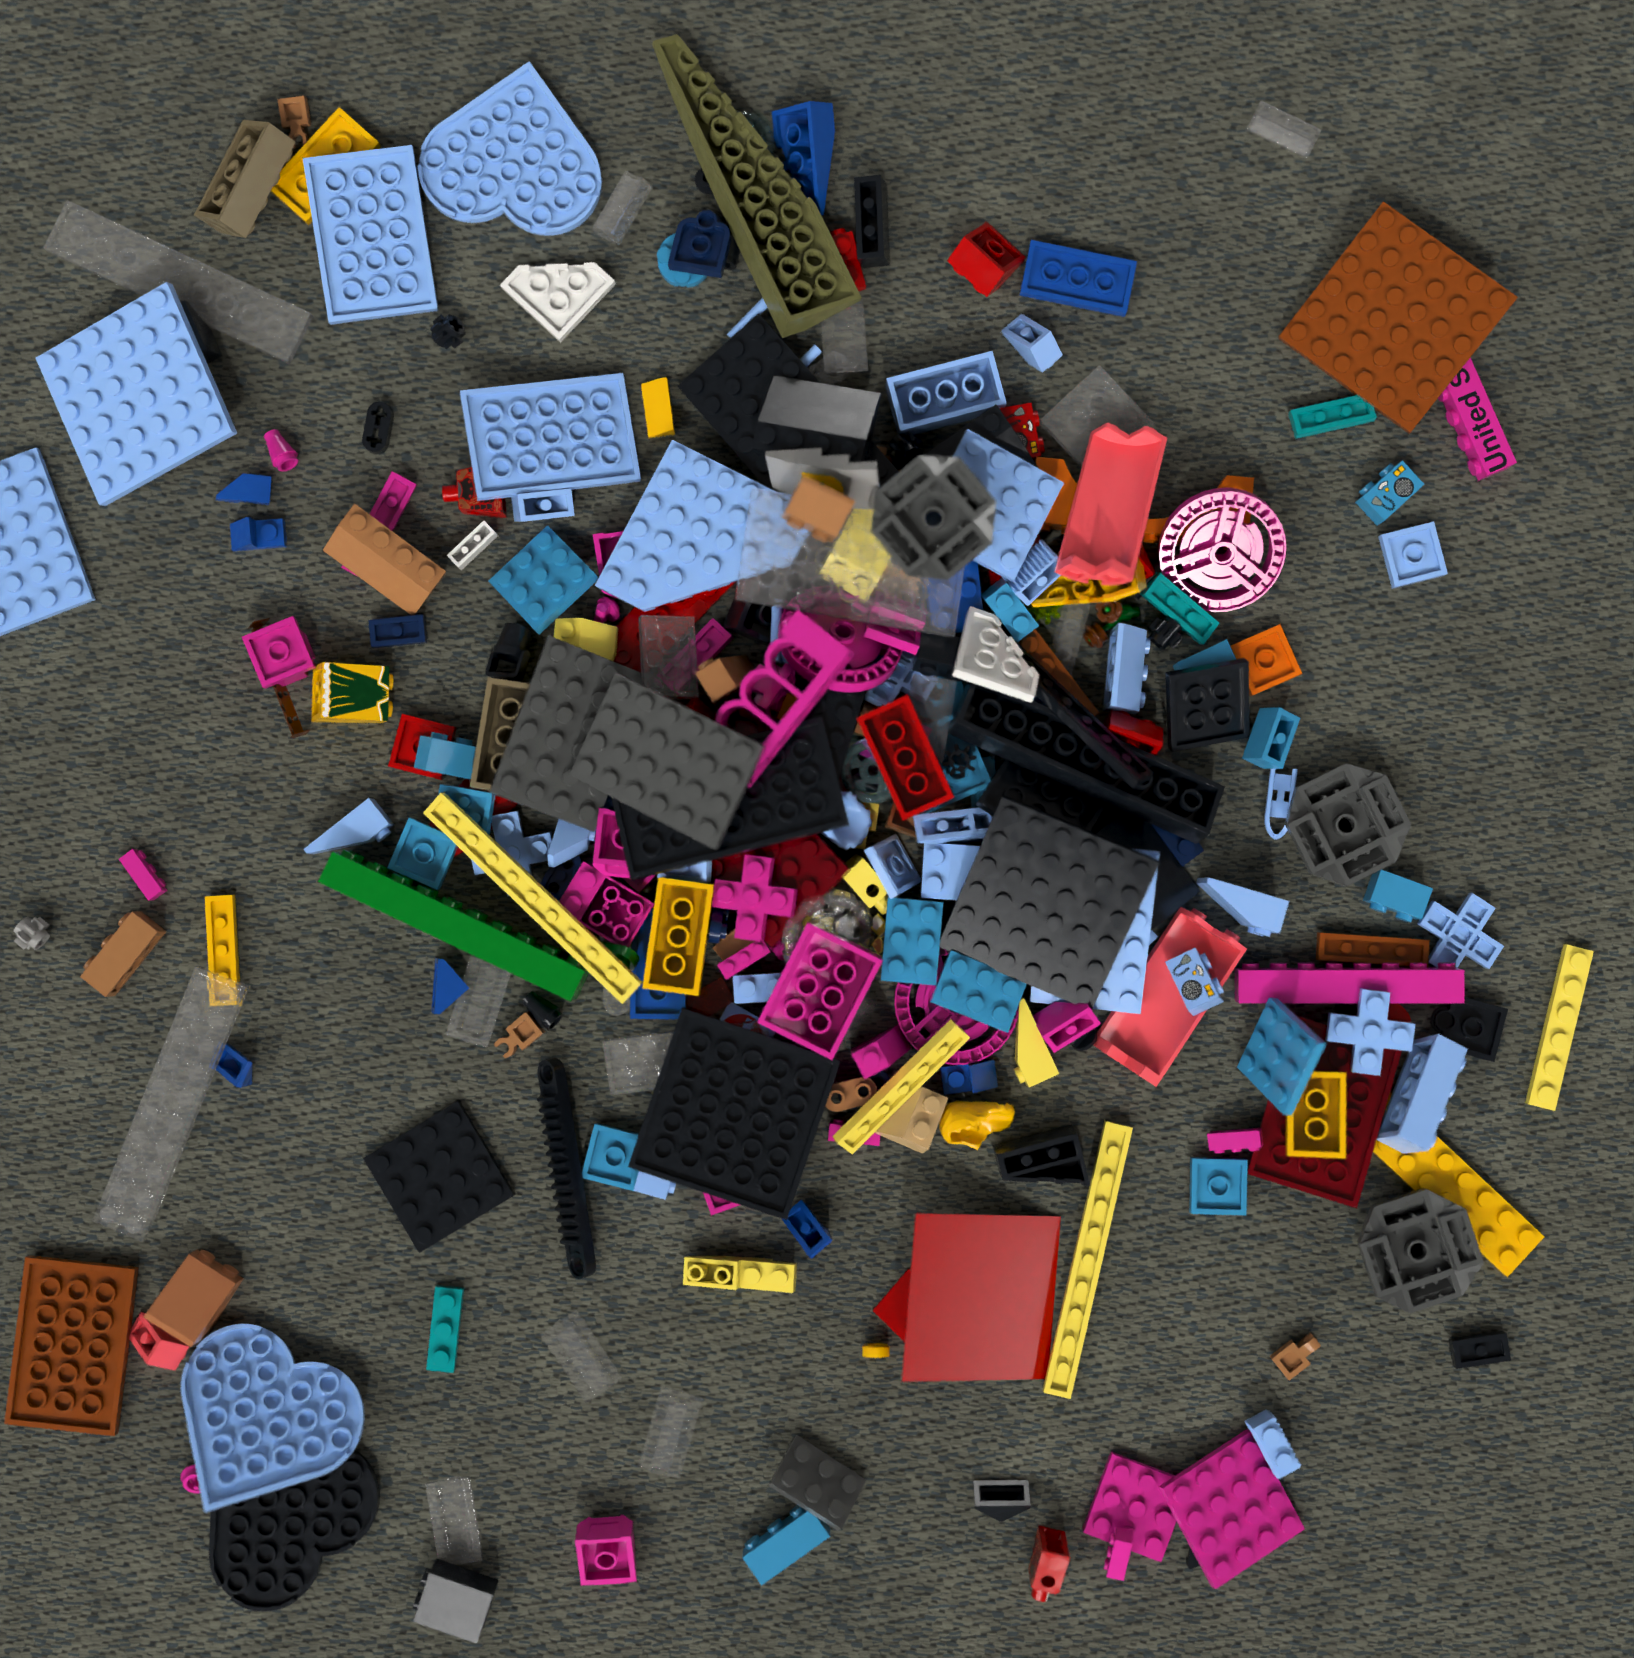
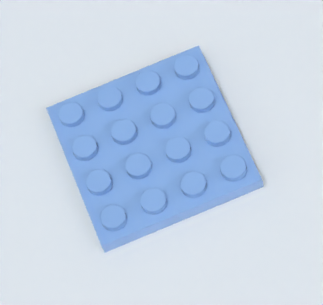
(1021, 496)

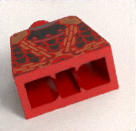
(466, 496)
(1048, 1562)

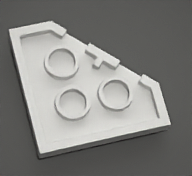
(558, 293)
(993, 658)

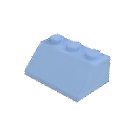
(1126, 669)

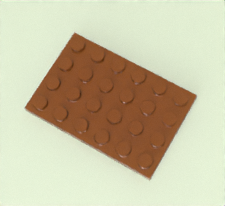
(71, 1345)

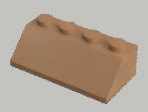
(384, 560)

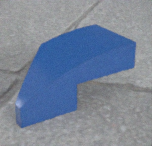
(248, 489)

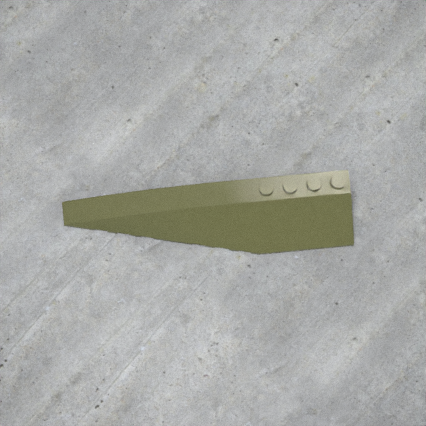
(763, 206)

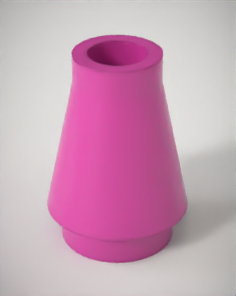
(280, 451)

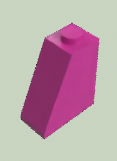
(880, 1051)

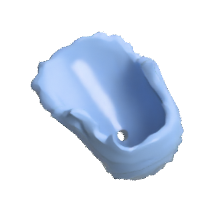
(858, 827)

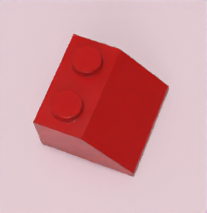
(985, 259)
(1136, 732)

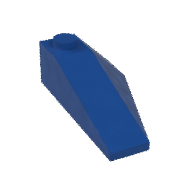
(807, 142)

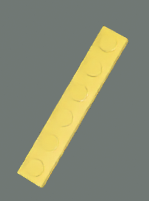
(1559, 1027)
(900, 1087)

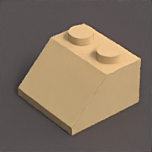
(915, 1120)

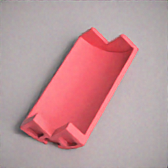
(1111, 505)
(1153, 1039)

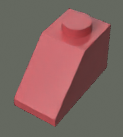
(156, 1345)

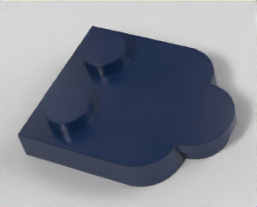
(700, 245)

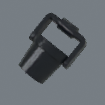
(511, 648)

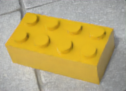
(678, 936)

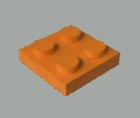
(1269, 659)

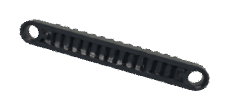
(566, 1168)

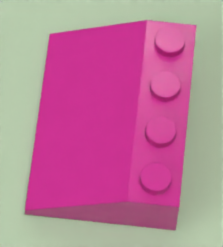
(820, 990)

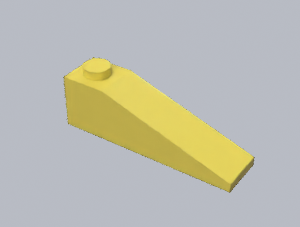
(588, 635)

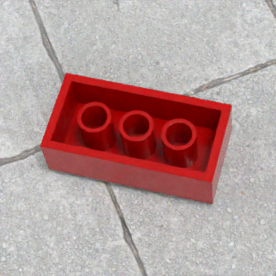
(905, 757)

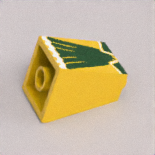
(351, 693)

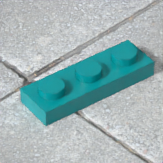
(1331, 416)
(1180, 607)
(445, 1328)

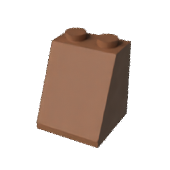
(194, 1297)

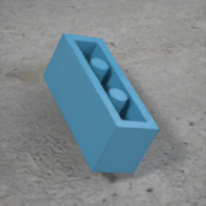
(784, 1543)

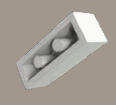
(472, 545)

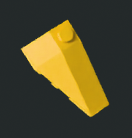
(1068, 591)

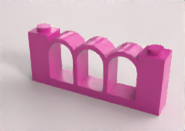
(822, 647)

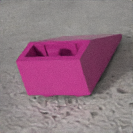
(606, 905)

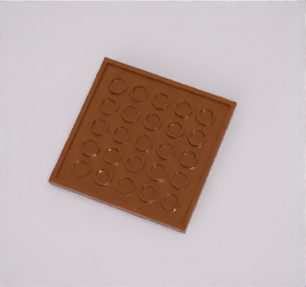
(1397, 317)

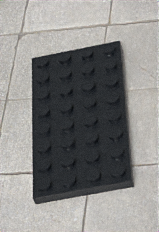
(734, 386)
(787, 802)

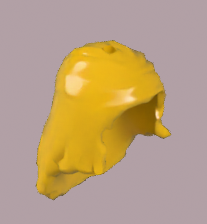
(972, 1121)

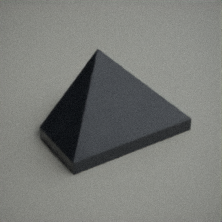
(1001, 1497)

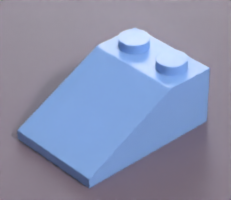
(946, 869)
(1252, 909)

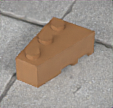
(723, 678)

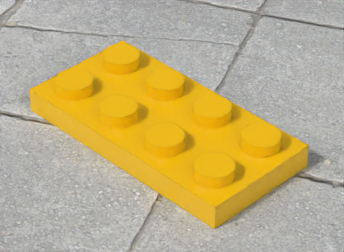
(335, 136)

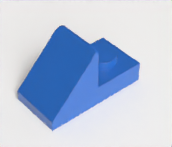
(259, 534)
(969, 1077)
(807, 1229)

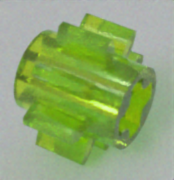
(1041, 613)

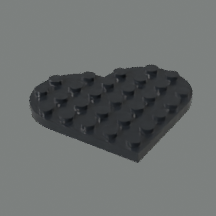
(274, 1545)

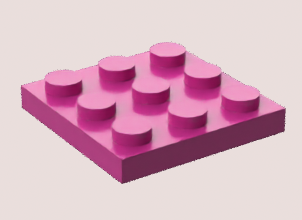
(1132, 1500)

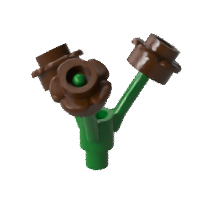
(1113, 613)

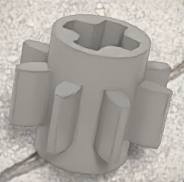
(31, 933)

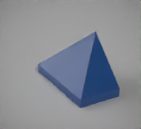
(446, 986)
(235, 1067)

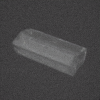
(1283, 130)
(622, 208)

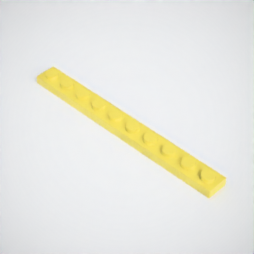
(533, 897)
(1087, 1259)

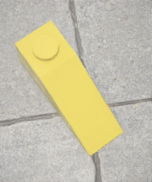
(1031, 1051)

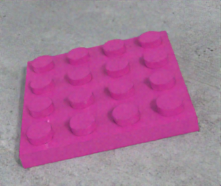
(1231, 1508)

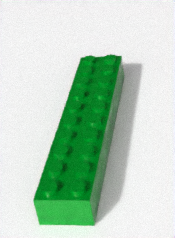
(454, 925)

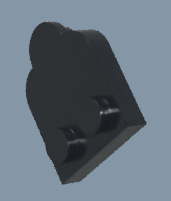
(1472, 1025)

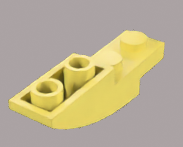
(739, 1272)

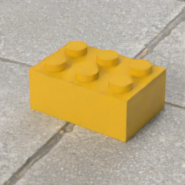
(1319, 1118)

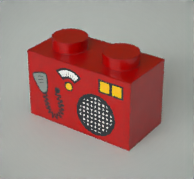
(1024, 423)

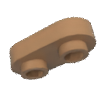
(849, 1091)

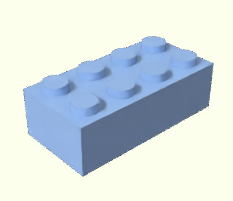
(945, 394)
(1422, 1094)

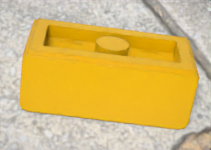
(658, 408)

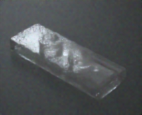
(1069, 633)

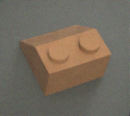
(817, 509)

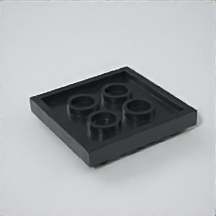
(1207, 704)

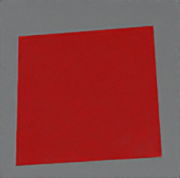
(981, 1297)

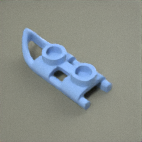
(1279, 808)

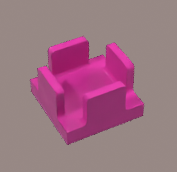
(280, 653)
(769, 696)

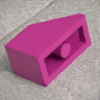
(1064, 1023)

